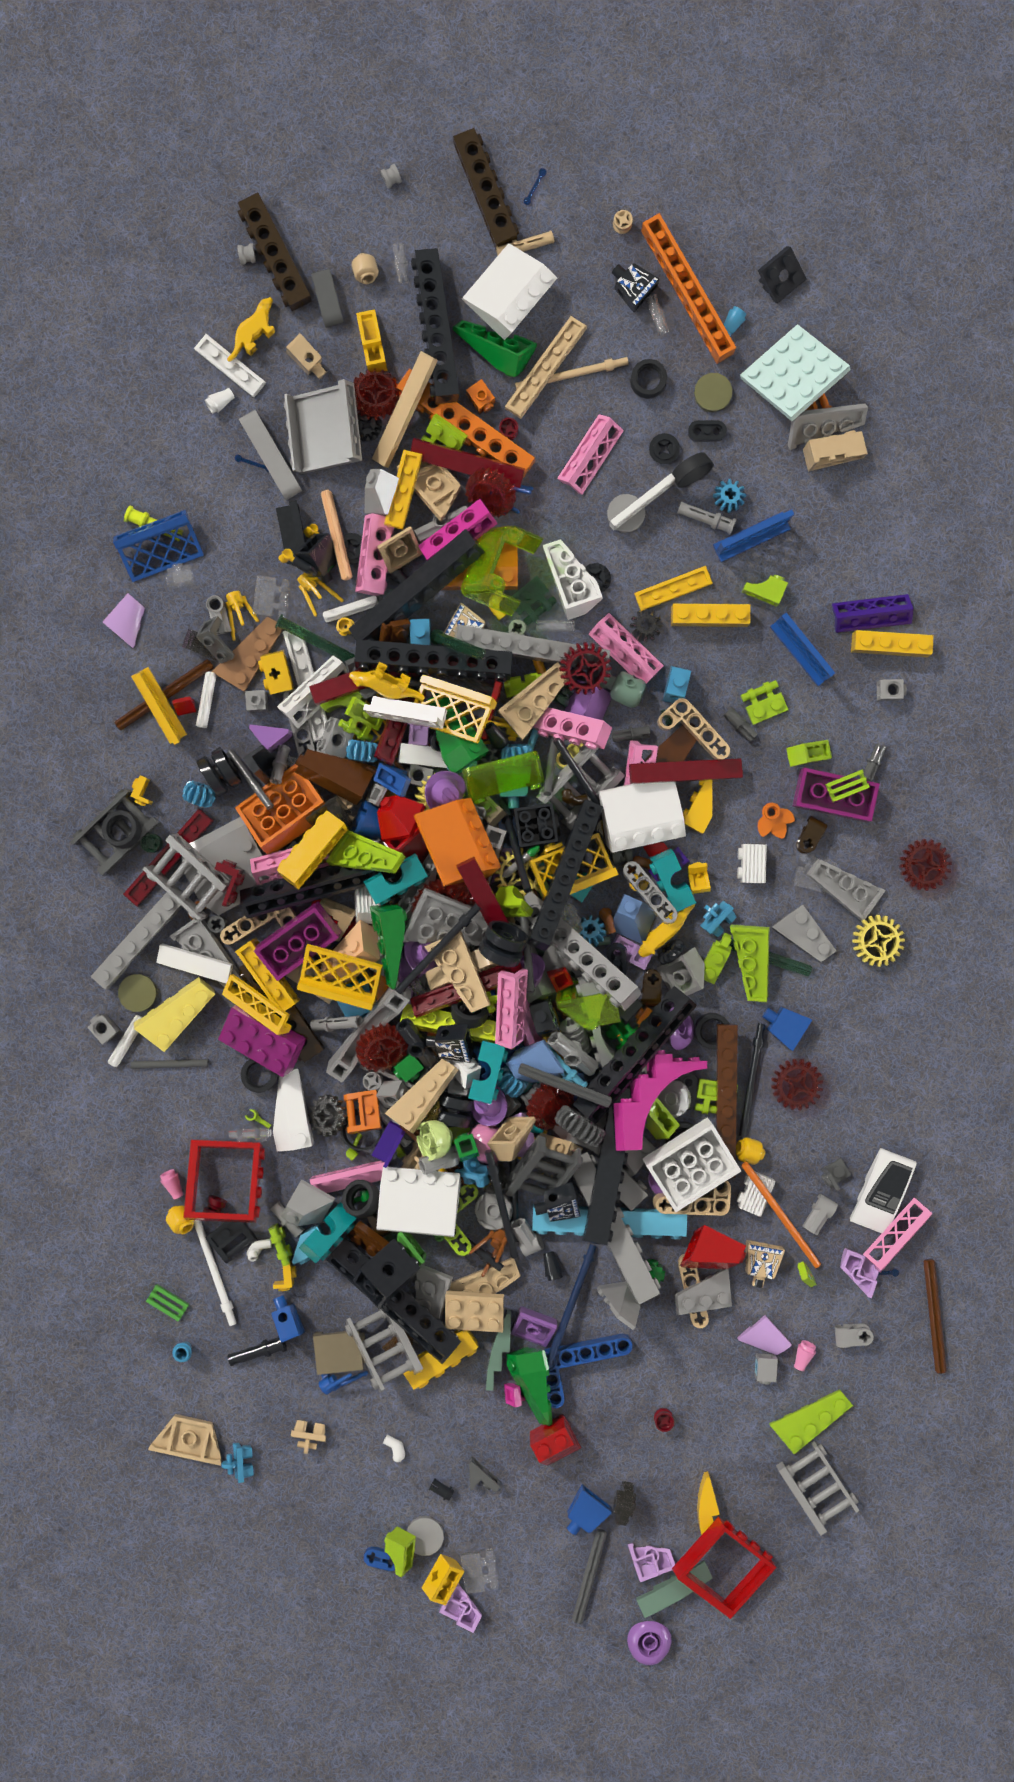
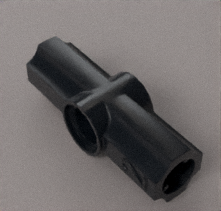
(417, 1043)

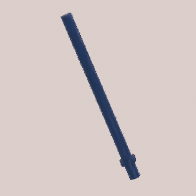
(588, 1258)

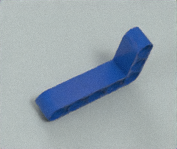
(577, 1358)

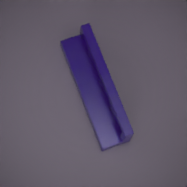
(872, 616)

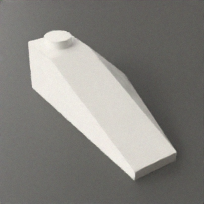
(574, 584)
(291, 1117)

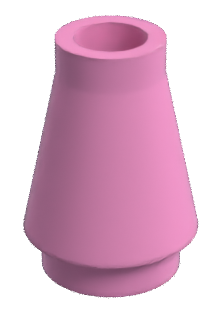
(171, 1182)
(804, 1354)

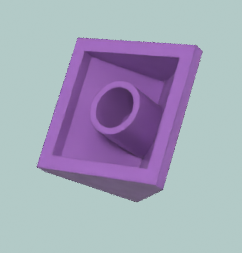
(589, 705)
(271, 736)
(534, 1326)

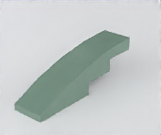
(500, 1344)
(670, 1591)

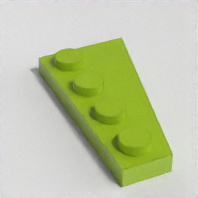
(365, 854)
(753, 959)
(806, 1423)

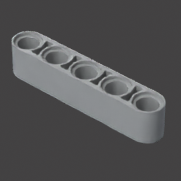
(270, 454)

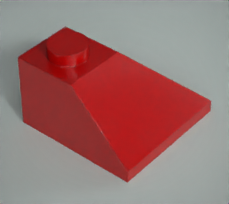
(397, 817)

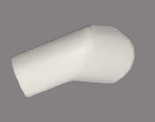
(256, 1247)
(397, 1448)

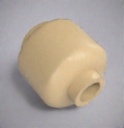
(365, 268)

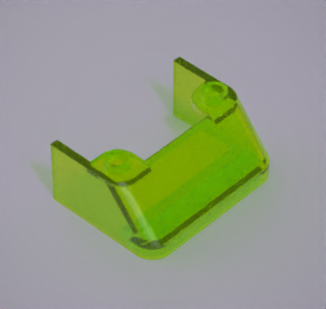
(479, 580)
(503, 776)
(587, 1010)

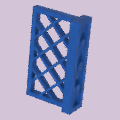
(152, 530)
(753, 536)
(802, 649)

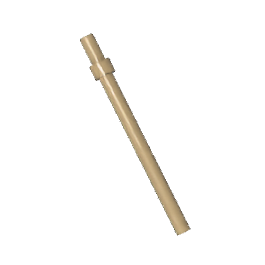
(607, 365)

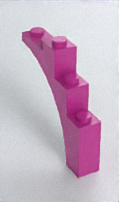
(632, 1113)

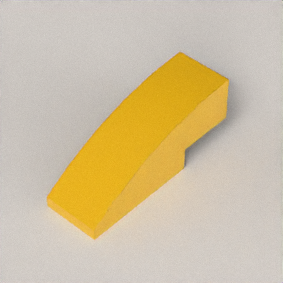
(371, 340)
(706, 1503)

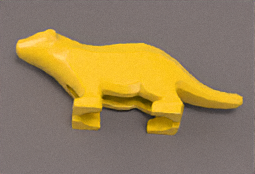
(253, 328)
(385, 683)
(663, 933)

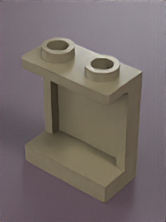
(337, 1352)

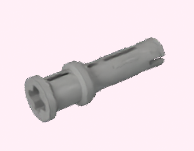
(715, 520)

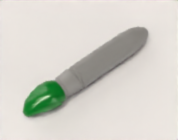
(530, 853)

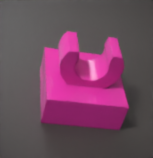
(513, 1395)

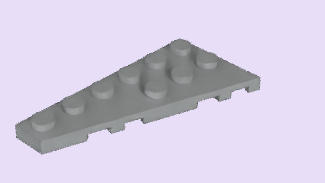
(438, 915)

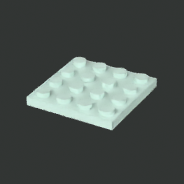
(795, 372)

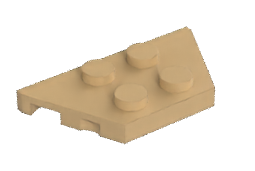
(436, 488)
(189, 1439)

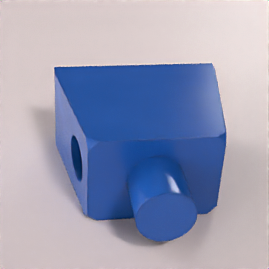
(786, 1026)
(287, 1328)
(587, 1511)

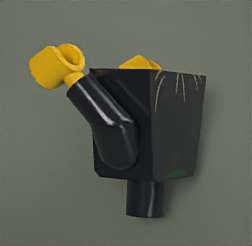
(315, 556)

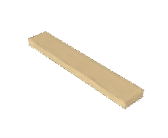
(545, 367)
(404, 409)

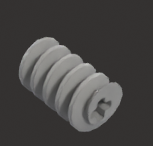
(575, 1032)

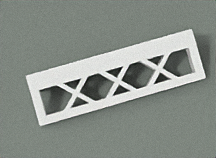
(302, 694)
(406, 712)

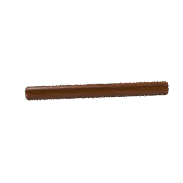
(169, 691)
(935, 1316)

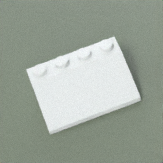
(509, 290)
(641, 815)
(691, 1164)
(418, 1201)

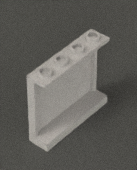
(323, 428)

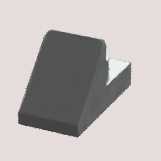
(479, 1472)

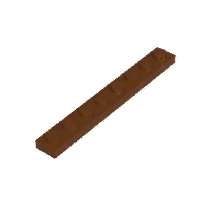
(727, 1085)

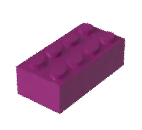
(814, 796)
(287, 946)
(260, 1044)

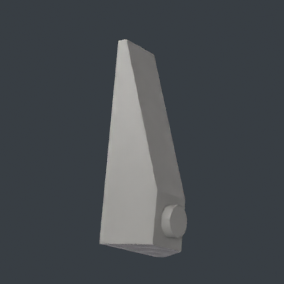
(621, 1302)

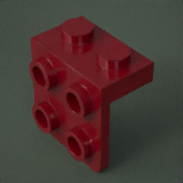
(229, 867)

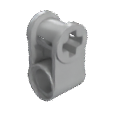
(850, 1335)

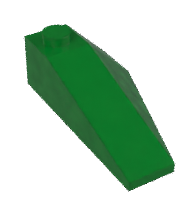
(505, 355)
(456, 751)
(390, 927)
(529, 1371)

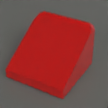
(184, 705)
(655, 848)
(560, 978)

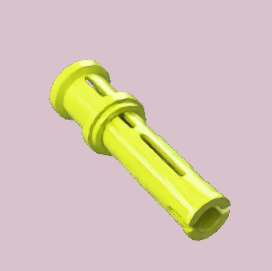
(143, 518)

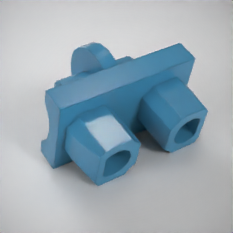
(715, 916)
(474, 1172)
(239, 1453)

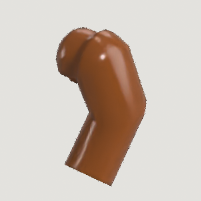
(643, 862)
(606, 916)

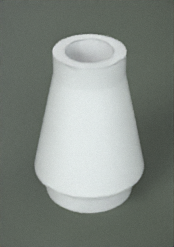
(217, 401)

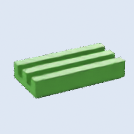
(162, 1308)

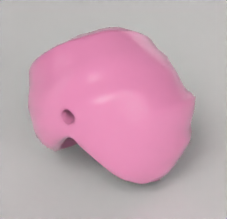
(482, 1135)

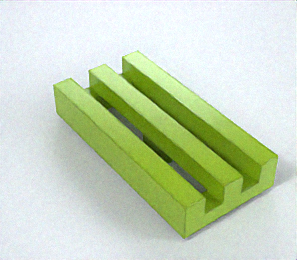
(862, 779)

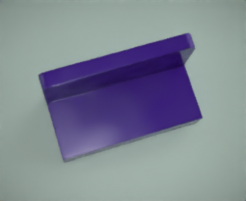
(388, 1143)

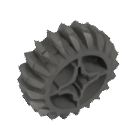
(580, 1126)

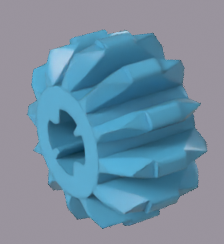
(734, 491)
(515, 749)
(361, 750)
(198, 794)
(597, 930)
(511, 1085)

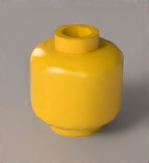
(749, 1150)
(176, 1221)

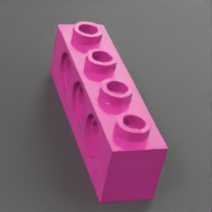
(475, 519)

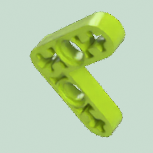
(468, 1199)

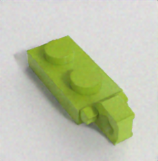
(717, 958)

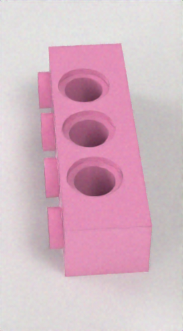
(365, 582)
(597, 729)

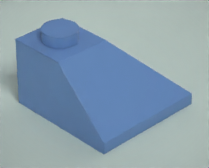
(633, 918)
(537, 1056)

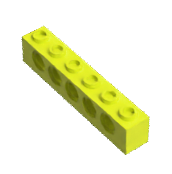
(431, 1022)

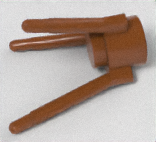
(498, 1241)

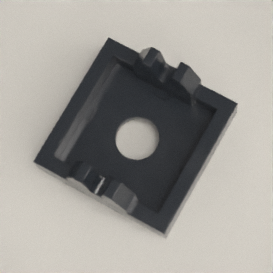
(771, 270)

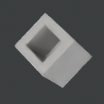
(766, 1368)

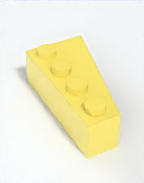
(170, 1018)

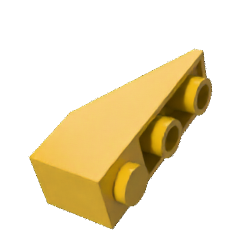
(700, 811)

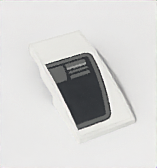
(883, 1190)

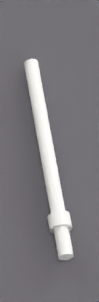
(226, 1305)

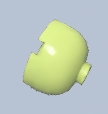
(434, 1139)

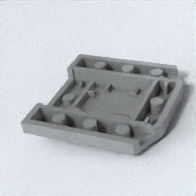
(230, 843)

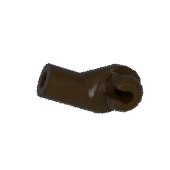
(571, 799)

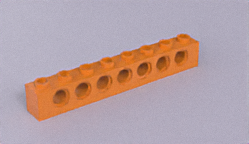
(688, 288)
(477, 426)

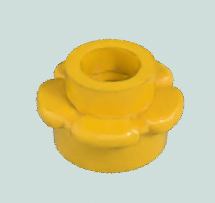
(344, 622)

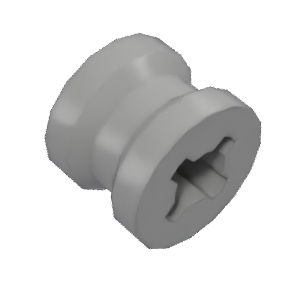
(391, 176)
(247, 254)
(370, 1083)

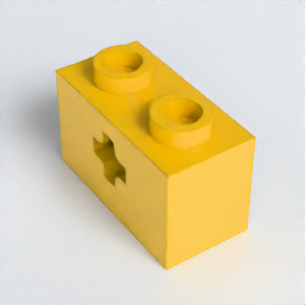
(279, 662)
(443, 1579)

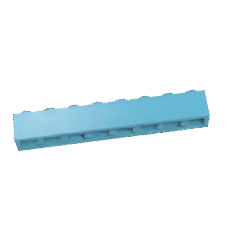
(640, 1221)

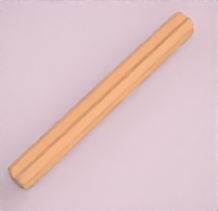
(336, 535)

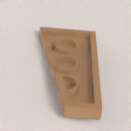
(245, 664)

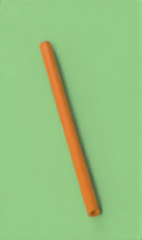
(781, 1215)

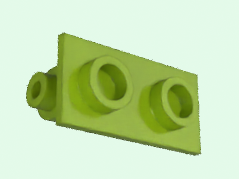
(515, 684)

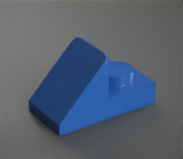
(392, 779)

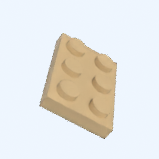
(474, 1311)

